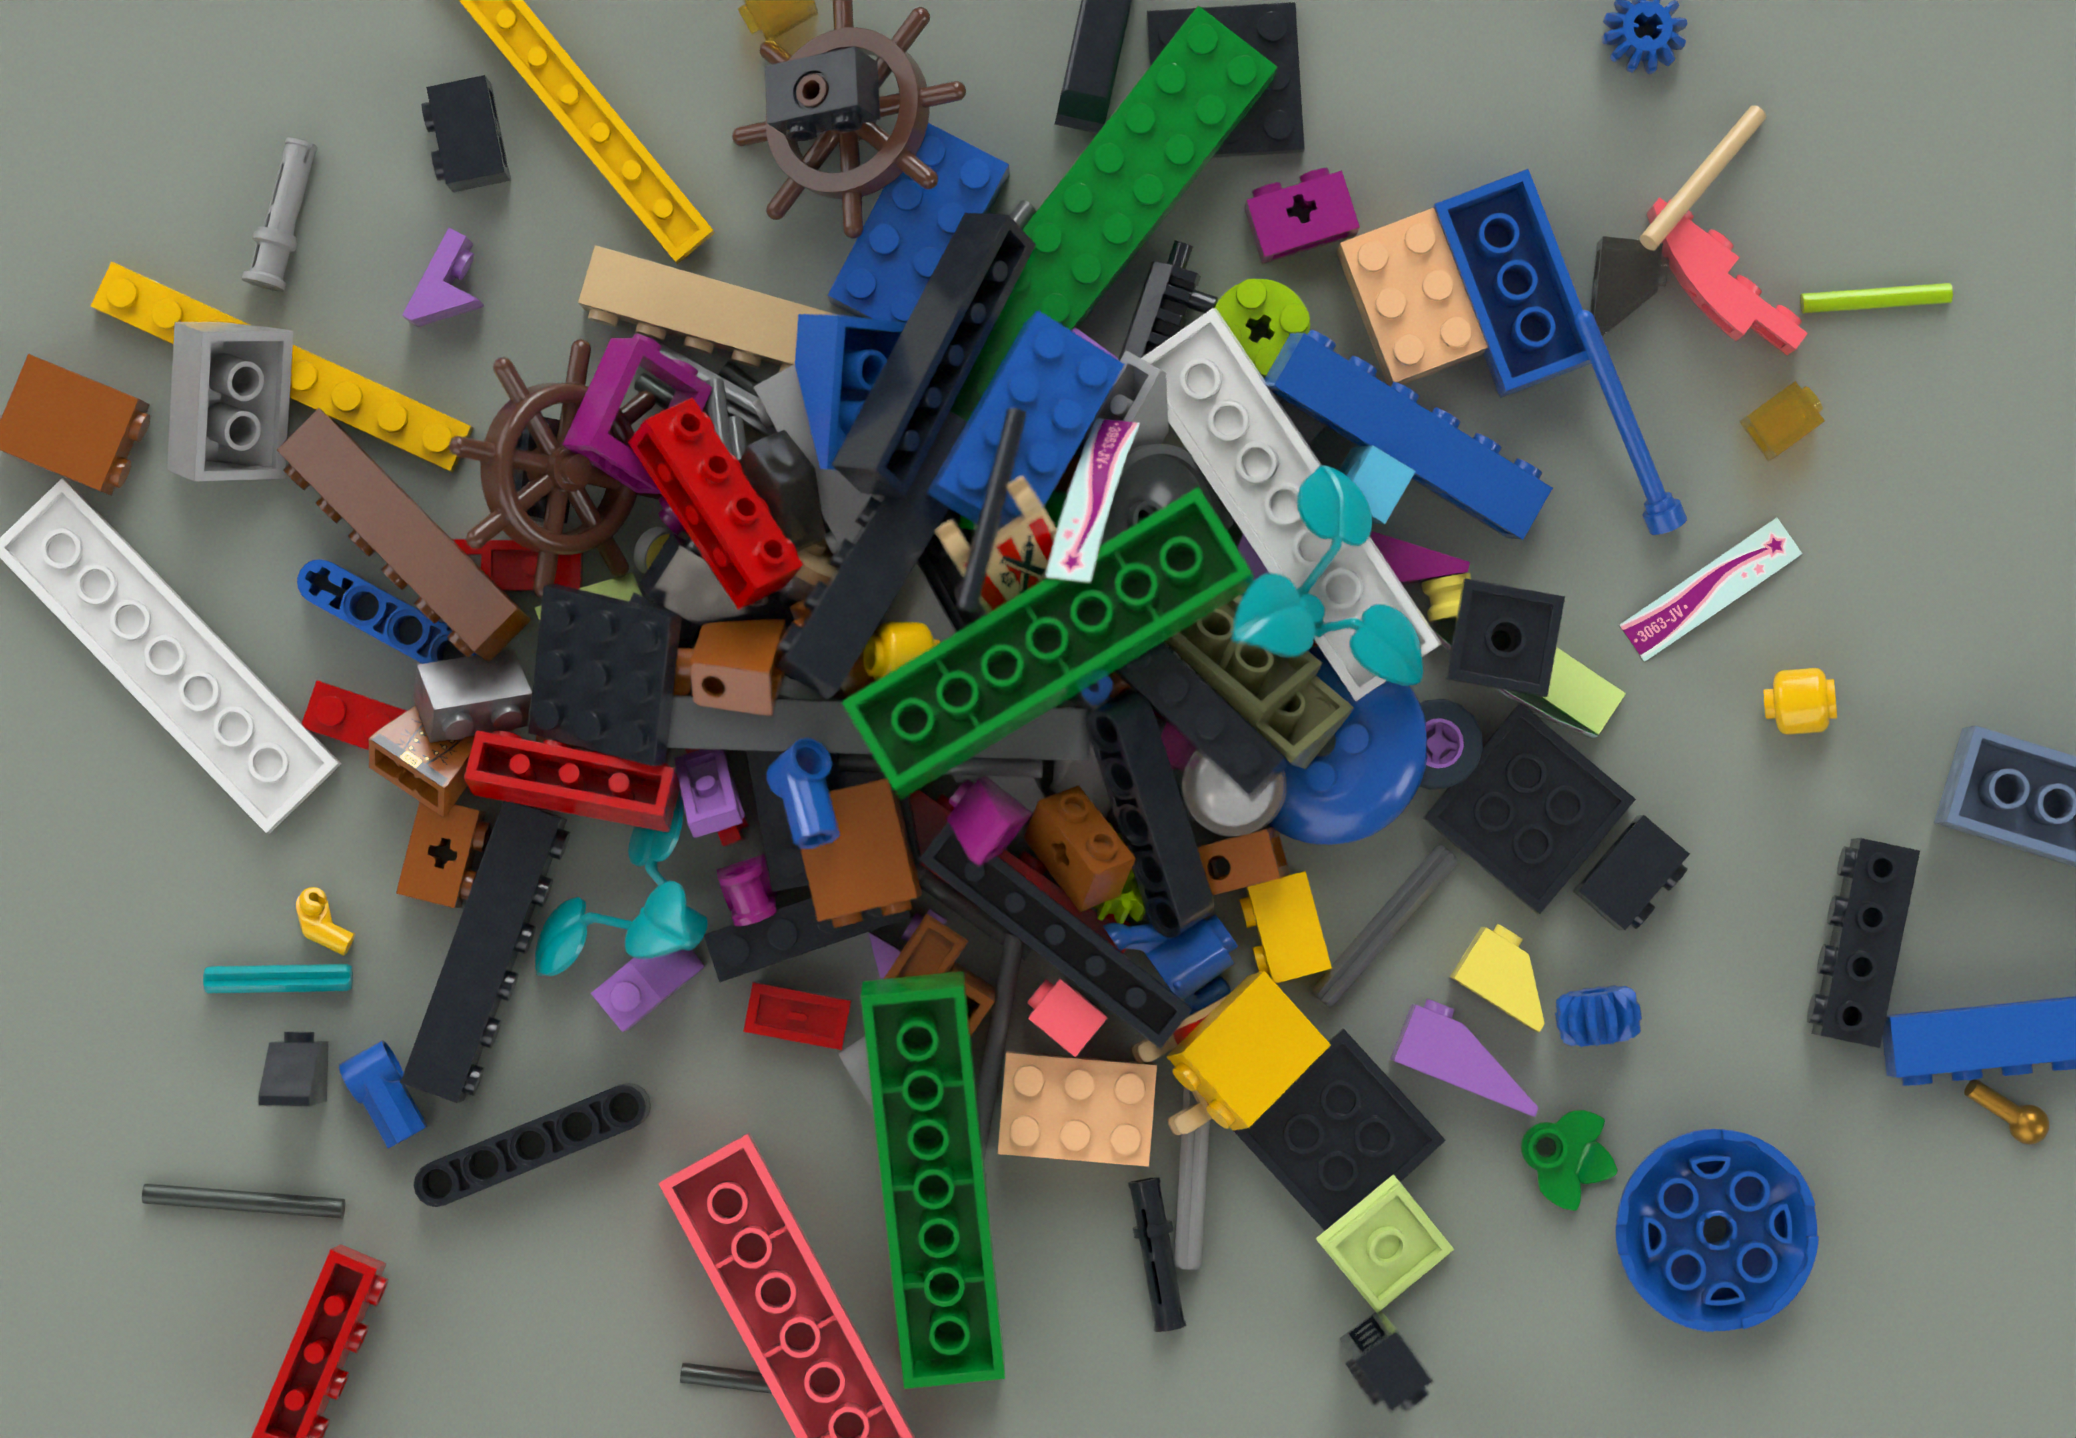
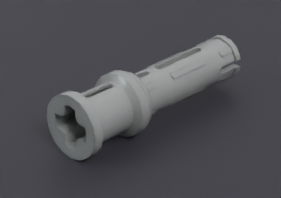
(276, 237)

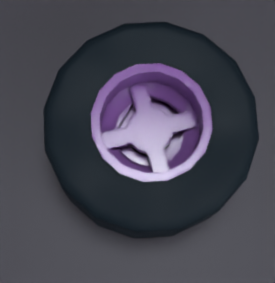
(1453, 744)

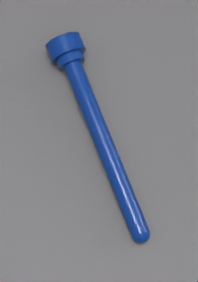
(1662, 510)

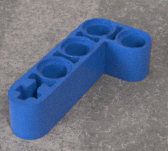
(385, 623)

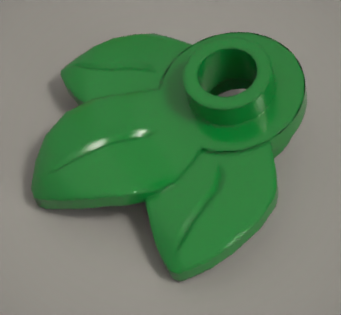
(1574, 1158)

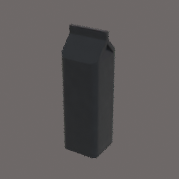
(1093, 64)

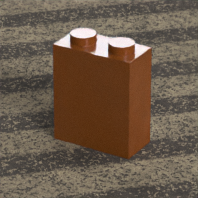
(72, 425)
(868, 861)

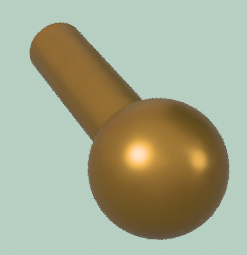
(2026, 1122)

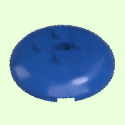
(1367, 774)
(1766, 1240)

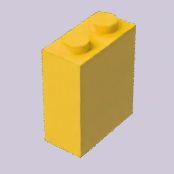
(1247, 1052)

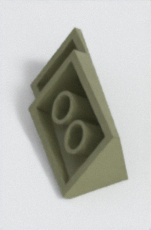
(1267, 689)

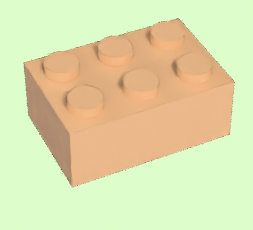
(1411, 298)
(1077, 1108)

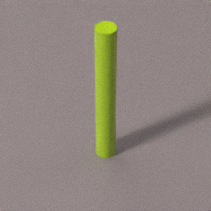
(1876, 298)

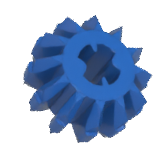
(1640, 13)
(1598, 1016)

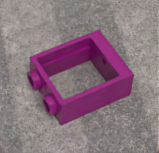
(605, 395)

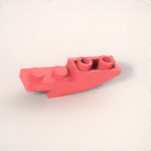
(1733, 304)

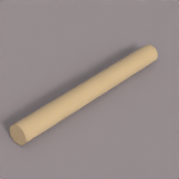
(1702, 177)

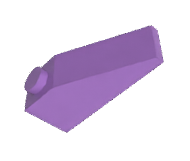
(1451, 1053)

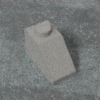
(1138, 397)

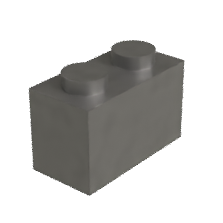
(471, 695)

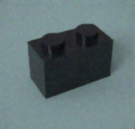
(466, 134)
(1633, 873)

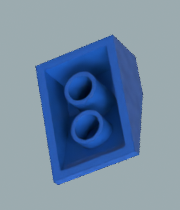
(836, 371)

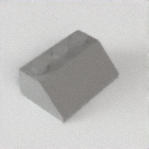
(229, 401)

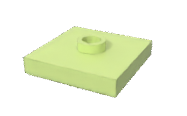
(1385, 1243)

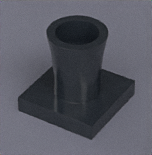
(1528, 620)

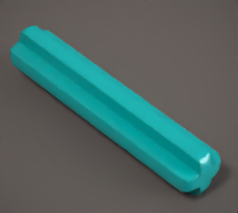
(278, 978)

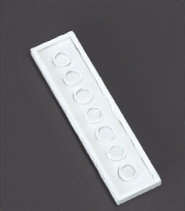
(1256, 469)
(166, 656)

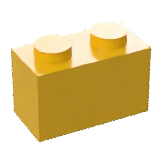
(1286, 928)

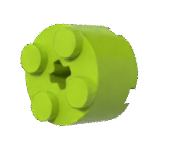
(1266, 303)

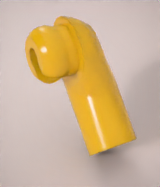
(317, 922)

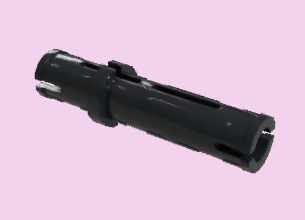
(1157, 1254)

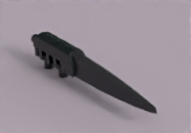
(1165, 302)

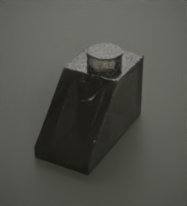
(1624, 279)
(788, 486)

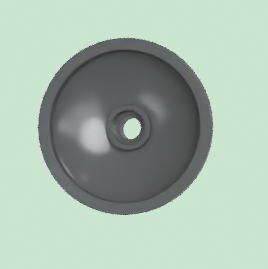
(1149, 482)

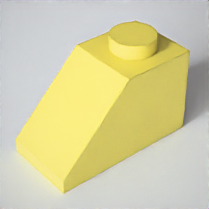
(1501, 975)

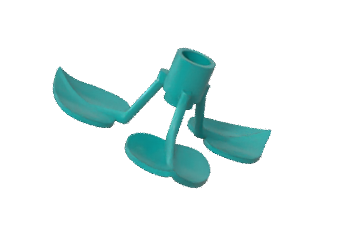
(1289, 618)
(659, 929)

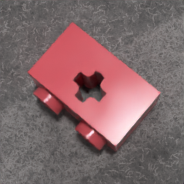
(1065, 1014)

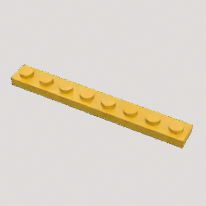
(592, 124)
(313, 379)

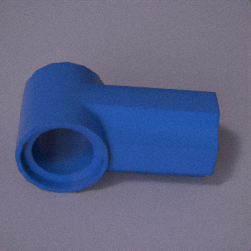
(801, 783)
(375, 1081)

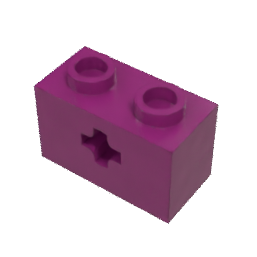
(1328, 222)

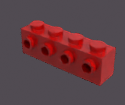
(715, 503)
(571, 780)
(321, 1346)

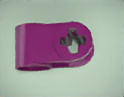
(748, 890)

